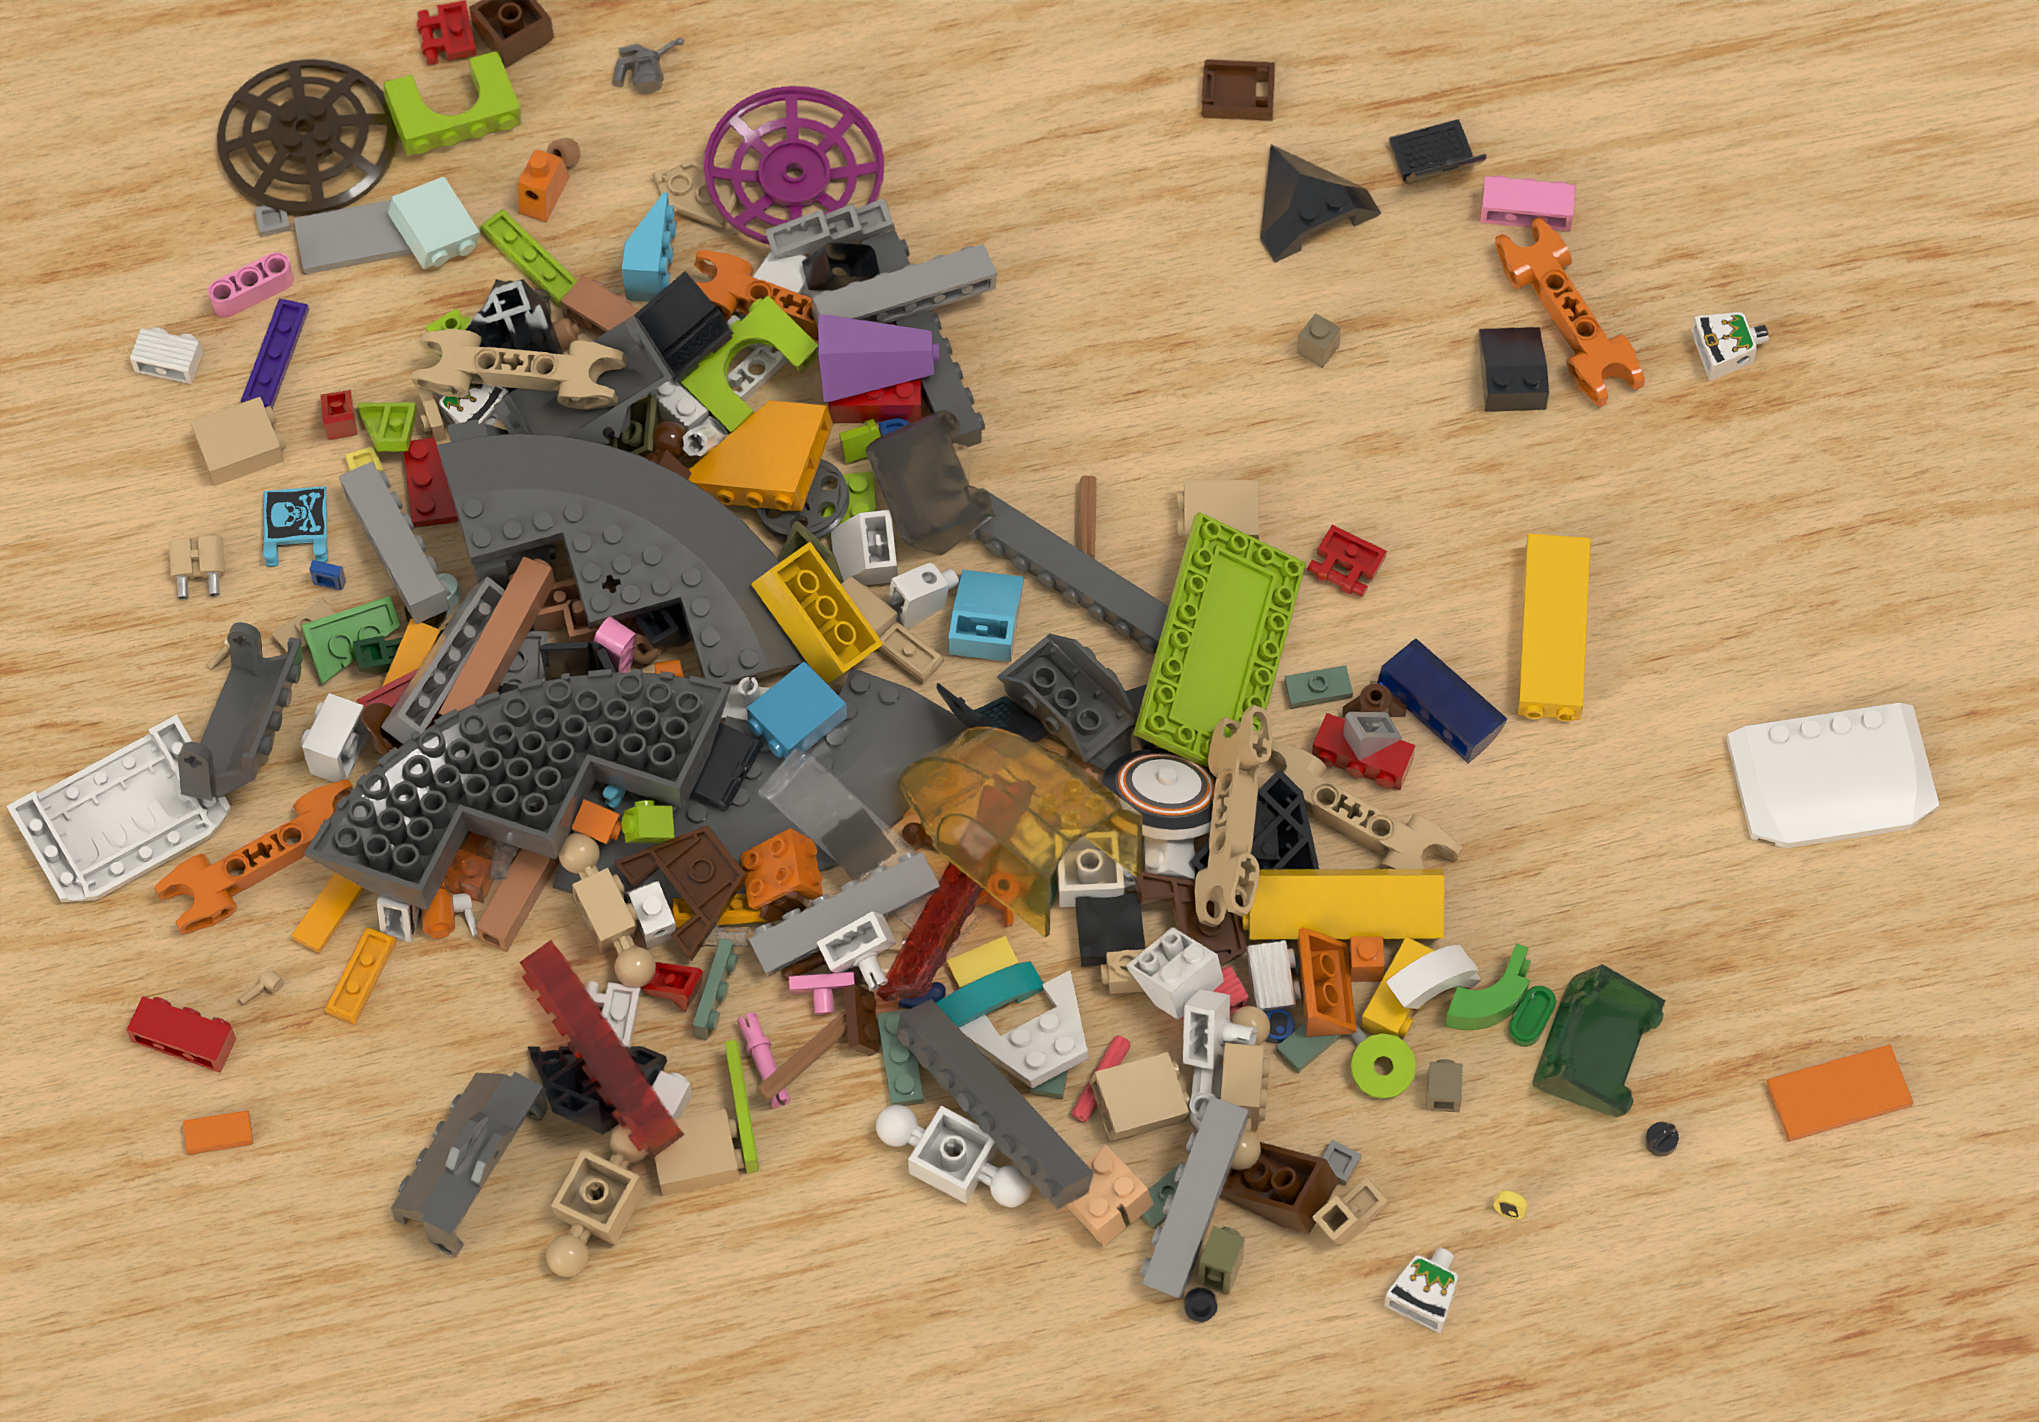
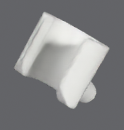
(463, 903)

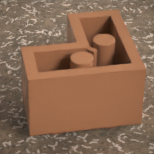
(565, 609)

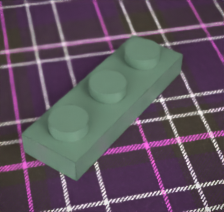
(715, 989)
(900, 1063)

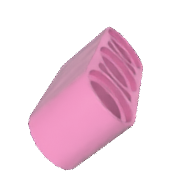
(243, 296)
(618, 642)

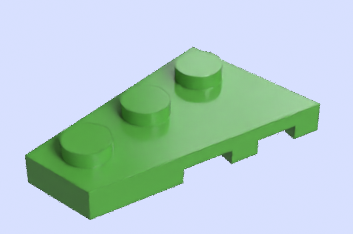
(332, 637)

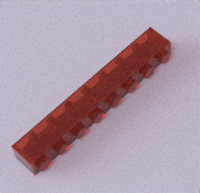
(601, 1049)

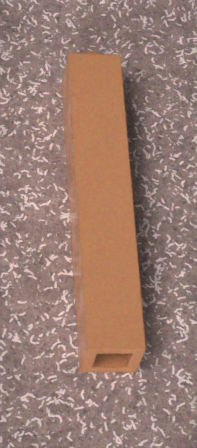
(502, 635)
(515, 898)

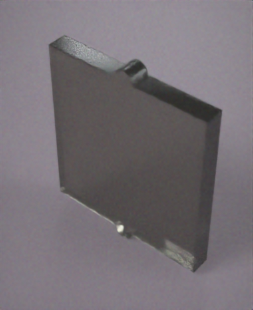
(858, 844)

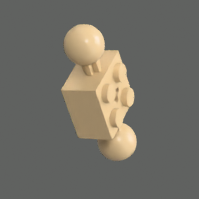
(604, 911)
(1246, 1081)
(602, 1218)

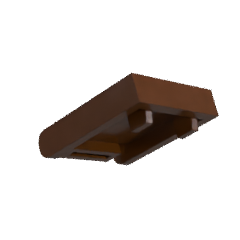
(1231, 90)

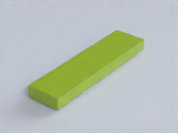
(528, 255)
(742, 1106)

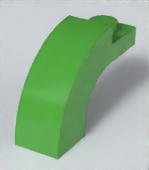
(1494, 1004)

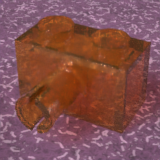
(468, 871)

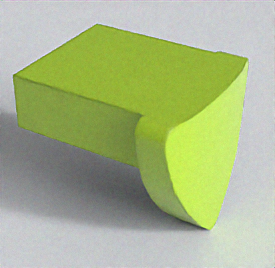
(855, 441)

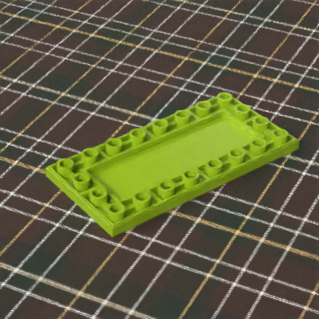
(1218, 638)

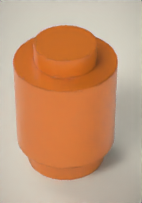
(439, 918)

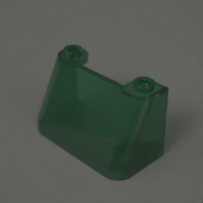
(1597, 1040)

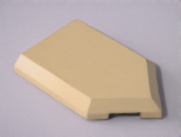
(690, 196)

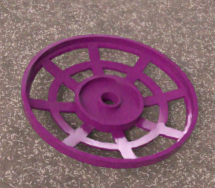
(790, 154)

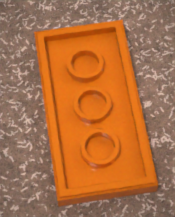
(1839, 1092)

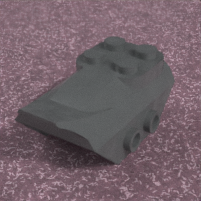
(1073, 698)

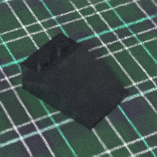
(1513, 369)

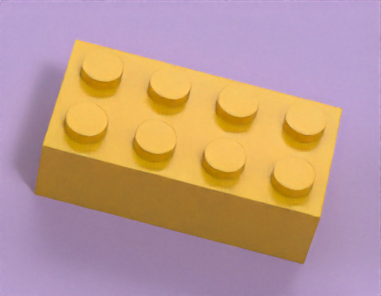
(817, 613)

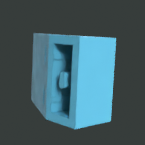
(650, 253)
(985, 615)

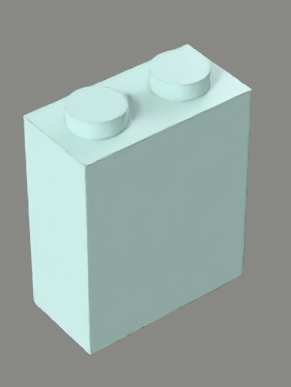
(434, 223)

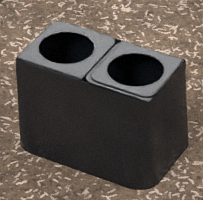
(855, 259)

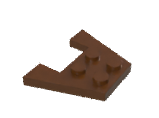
(699, 871)
(1224, 939)

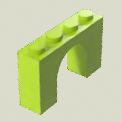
(425, 130)
(763, 325)

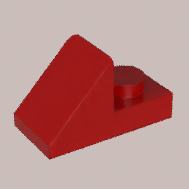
(338, 415)
(675, 983)

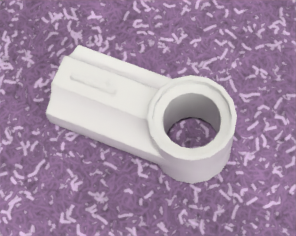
(704, 437)
(1205, 1084)

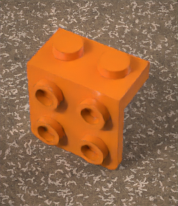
(780, 867)

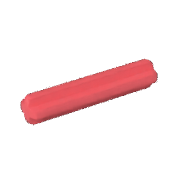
(1112, 1057)

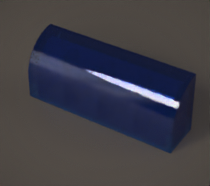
(1442, 700)

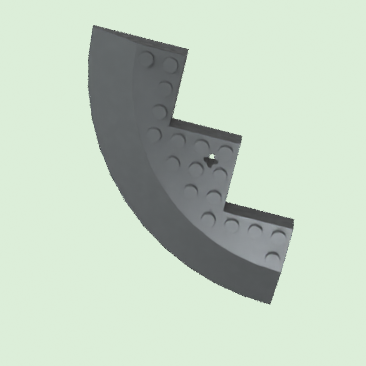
(627, 527)
(866, 752)
(518, 773)

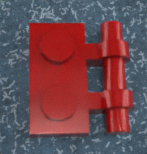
(456, 32)
(1351, 553)

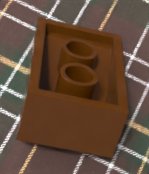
(1283, 1187)

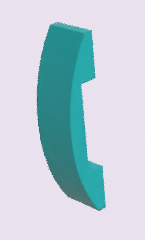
(991, 993)

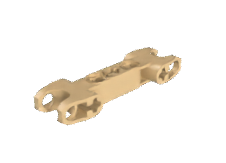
(571, 374)
(1403, 845)
(1230, 864)

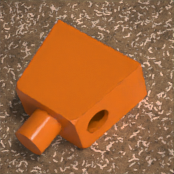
(542, 176)

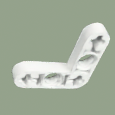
(761, 355)

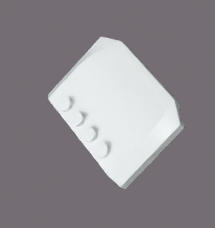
(1833, 775)
(117, 817)

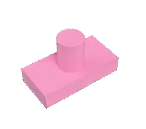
(822, 988)

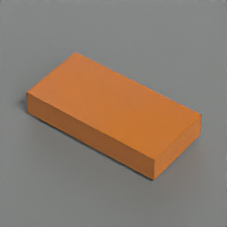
(218, 1132)

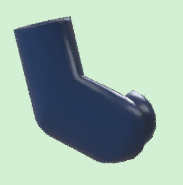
(936, 993)

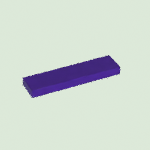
(276, 352)

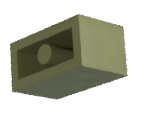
(1221, 1259)

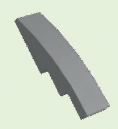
(839, 226)

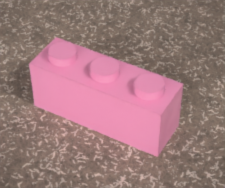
(1521, 201)

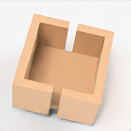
(1110, 1188)

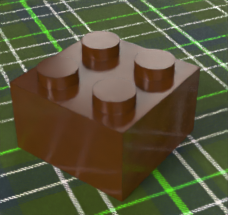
(511, 26)

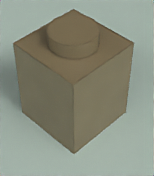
(1318, 340)
(1444, 1086)

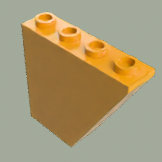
(767, 457)

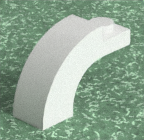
(1433, 975)

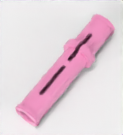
(758, 1047)

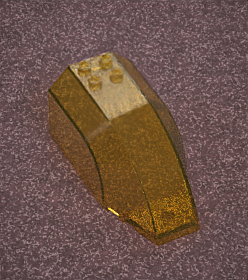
(1012, 812)

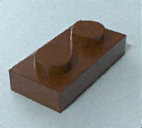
(861, 1020)

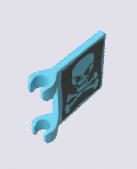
(295, 518)

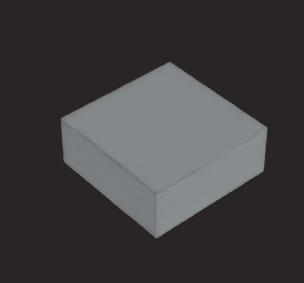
(271, 221)
(1342, 1160)

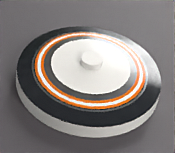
(1166, 790)

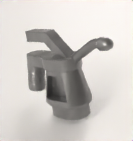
(647, 72)

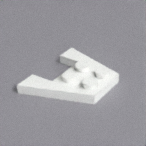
(1042, 1045)

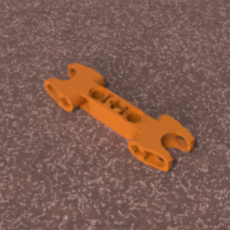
(736, 290)
(1596, 354)
(214, 886)

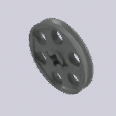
(816, 501)

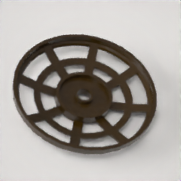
(308, 147)

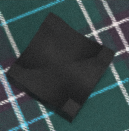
(1108, 926)

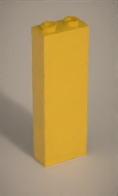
(1554, 627)
(1348, 903)

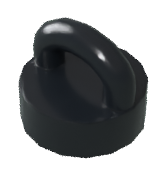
(1662, 1138)
(1200, 1304)

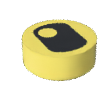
(1510, 1204)

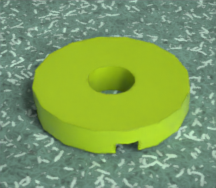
(1402, 1066)

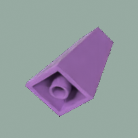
(871, 355)

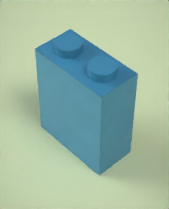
(796, 712)

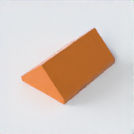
(1325, 984)

